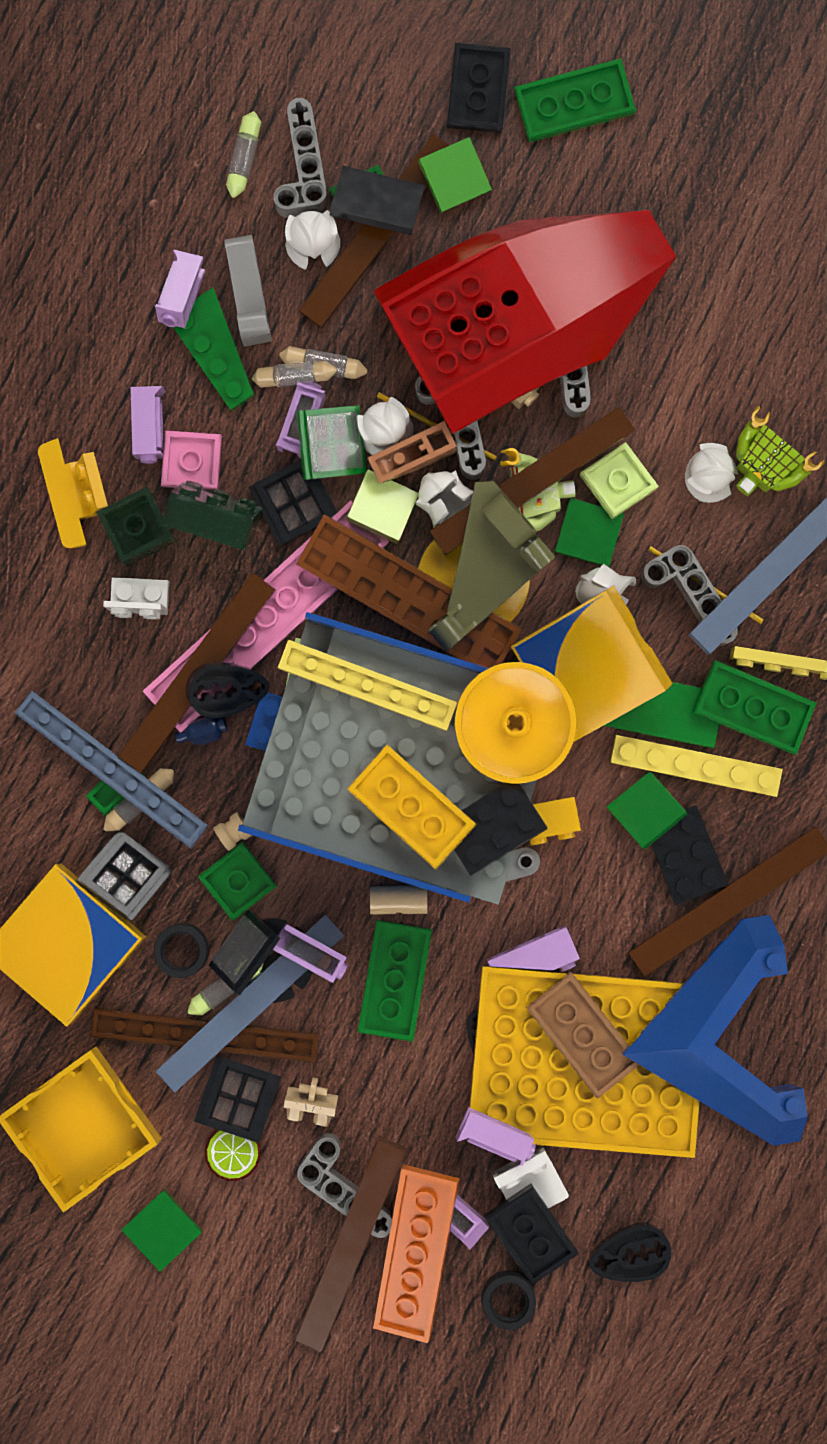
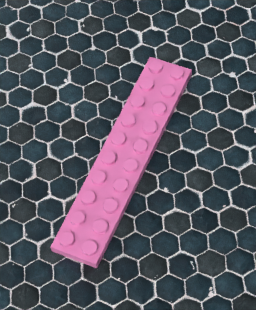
(286, 609)

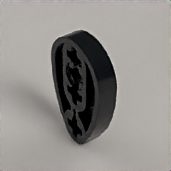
(222, 704)
(640, 1268)

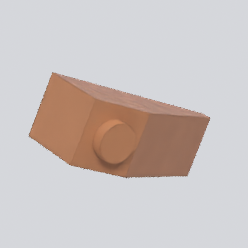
(413, 453)

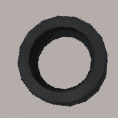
(165, 965)
(521, 1318)

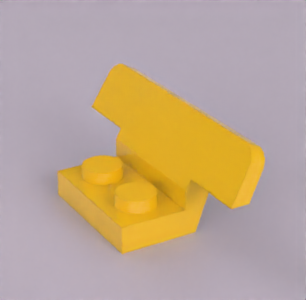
(73, 491)

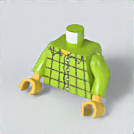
(768, 459)

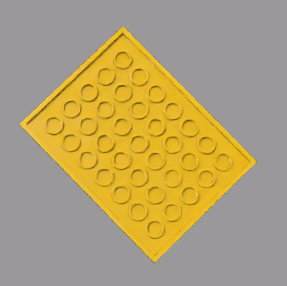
(534, 1088)

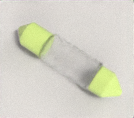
(243, 154)
(213, 996)

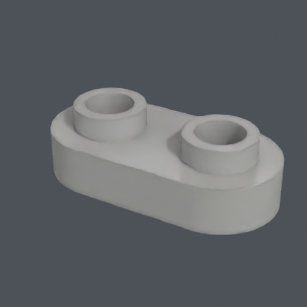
(517, 870)

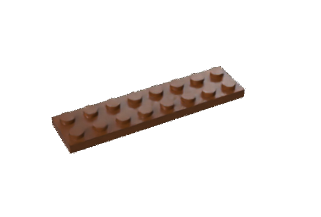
(399, 591)

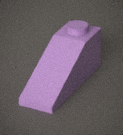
(544, 952)

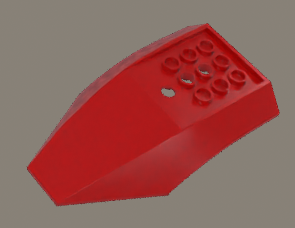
(576, 297)

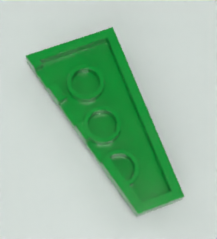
(215, 351)

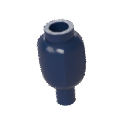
(203, 731)

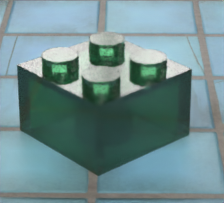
(136, 526)

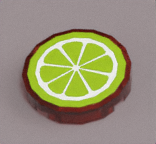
(231, 1156)

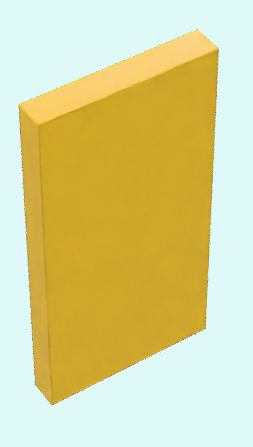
(411, 807)

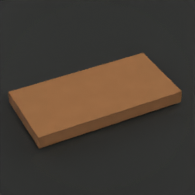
(582, 1034)

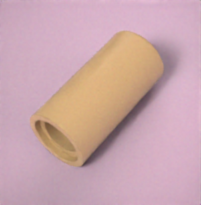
(398, 900)

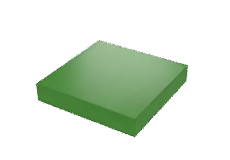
(454, 175)

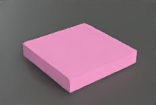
(191, 458)

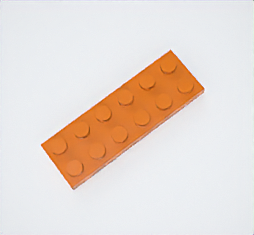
(416, 1253)

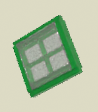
(331, 442)

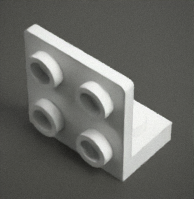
(138, 596)
(538, 1171)

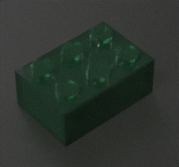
(212, 515)

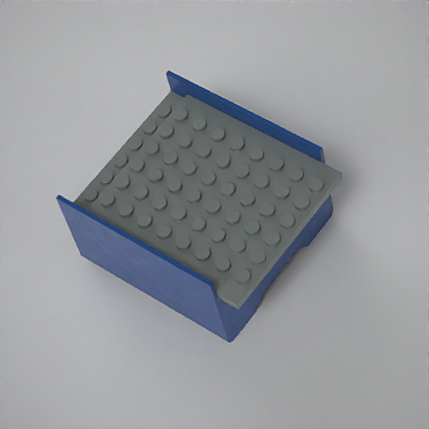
(326, 739)

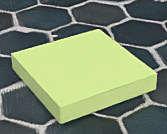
(618, 480)
(382, 507)

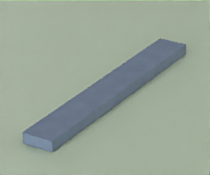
(762, 581)
(112, 769)
(241, 1011)

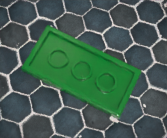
(574, 100)
(754, 707)
(670, 718)
(394, 980)

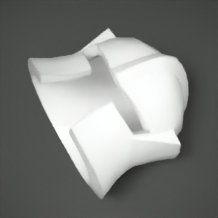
(311, 236)
(384, 425)
(710, 473)
(443, 496)
(600, 580)

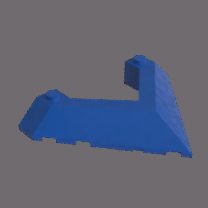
(683, 1036)

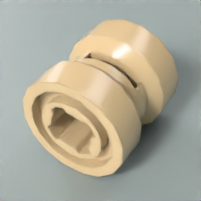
(229, 833)

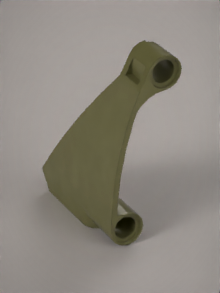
(494, 562)

